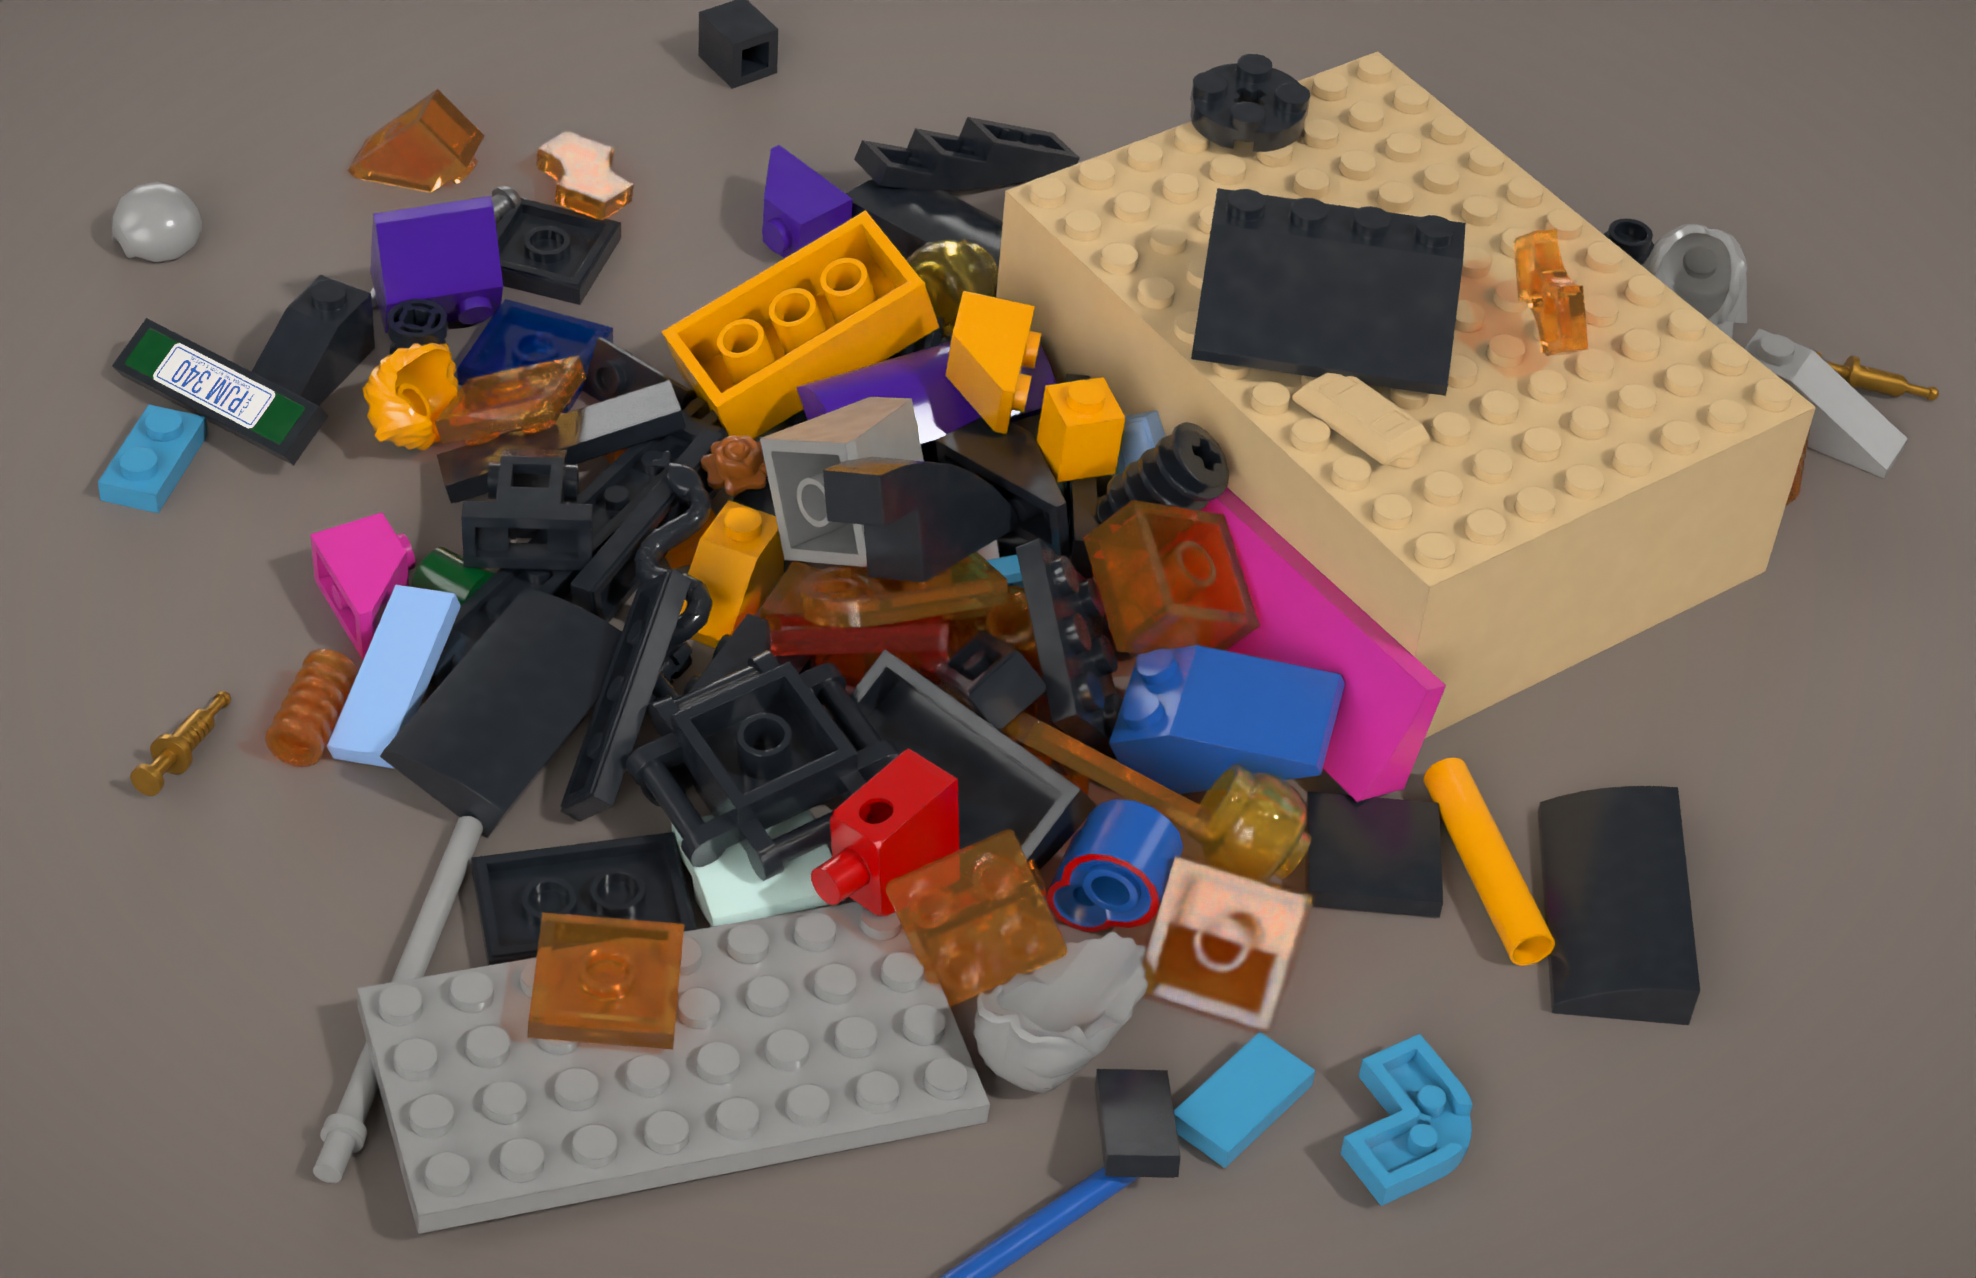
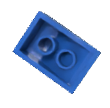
(1211, 708)

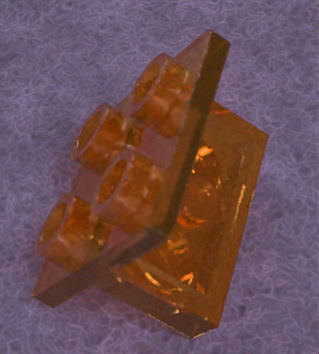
(977, 917)

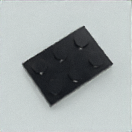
(1071, 646)

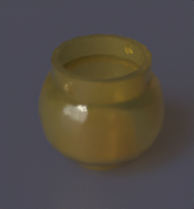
(950, 269)
(1254, 824)

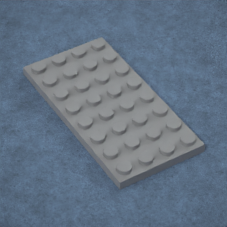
(784, 1050)

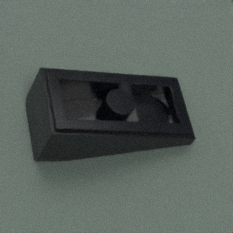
(992, 678)

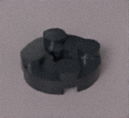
(1249, 104)

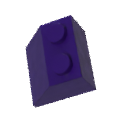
(439, 256)

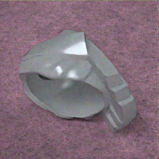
(1705, 271)

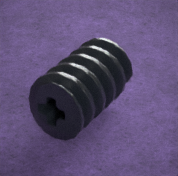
(1179, 472)

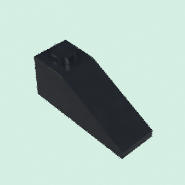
(319, 340)
(1017, 472)

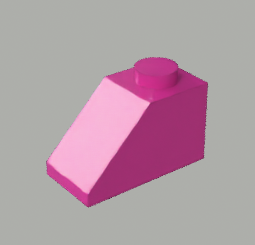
(358, 570)

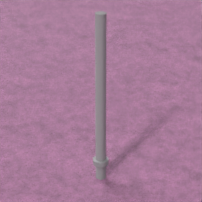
(345, 1130)

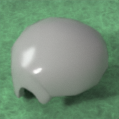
(156, 222)

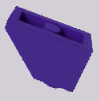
(799, 204)

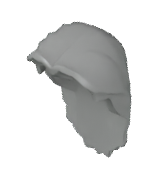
(1062, 1014)

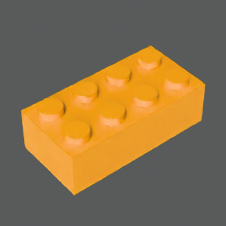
(798, 322)

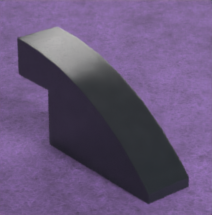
(916, 513)

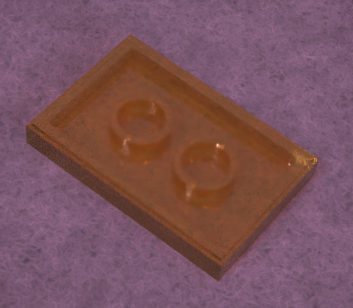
(1108, 772)

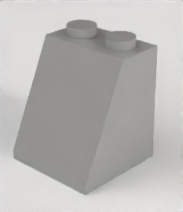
(796, 467)

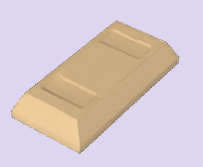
(1362, 416)

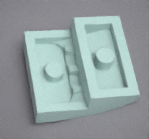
(733, 893)

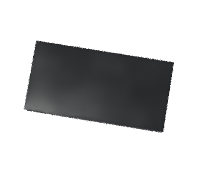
(1137, 1123)

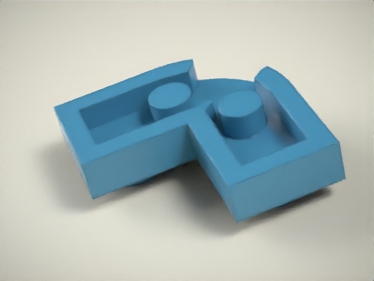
(1425, 1124)

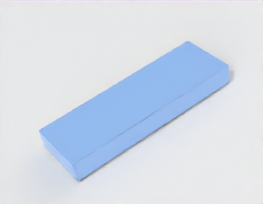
(394, 673)

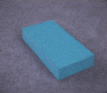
(1242, 1099)

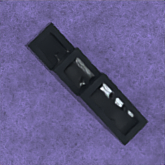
(978, 158)

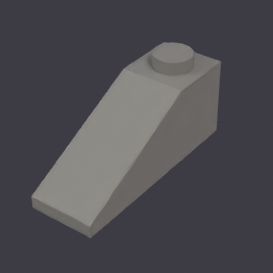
(1843, 420)

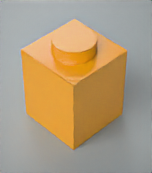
(1080, 429)

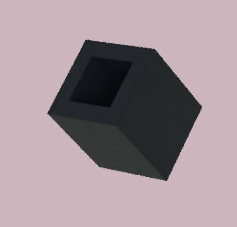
(738, 42)

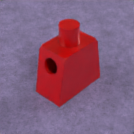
(887, 830)

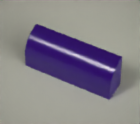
(922, 377)

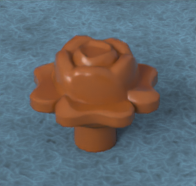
(735, 464)

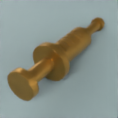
(1879, 380)
(174, 751)

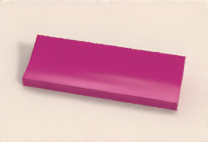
(1317, 626)

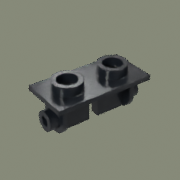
(619, 372)

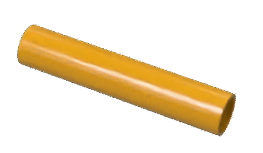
(1489, 862)

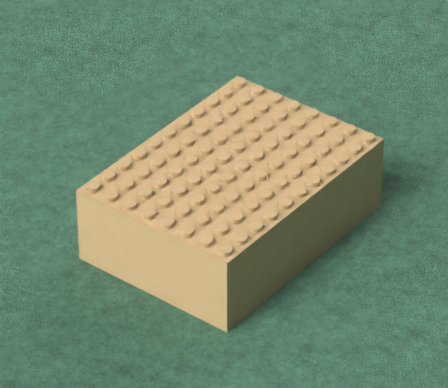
(1552, 489)

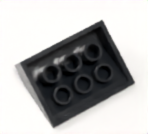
(1330, 291)

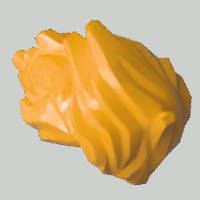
(410, 394)

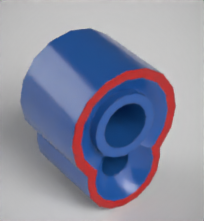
(1115, 868)

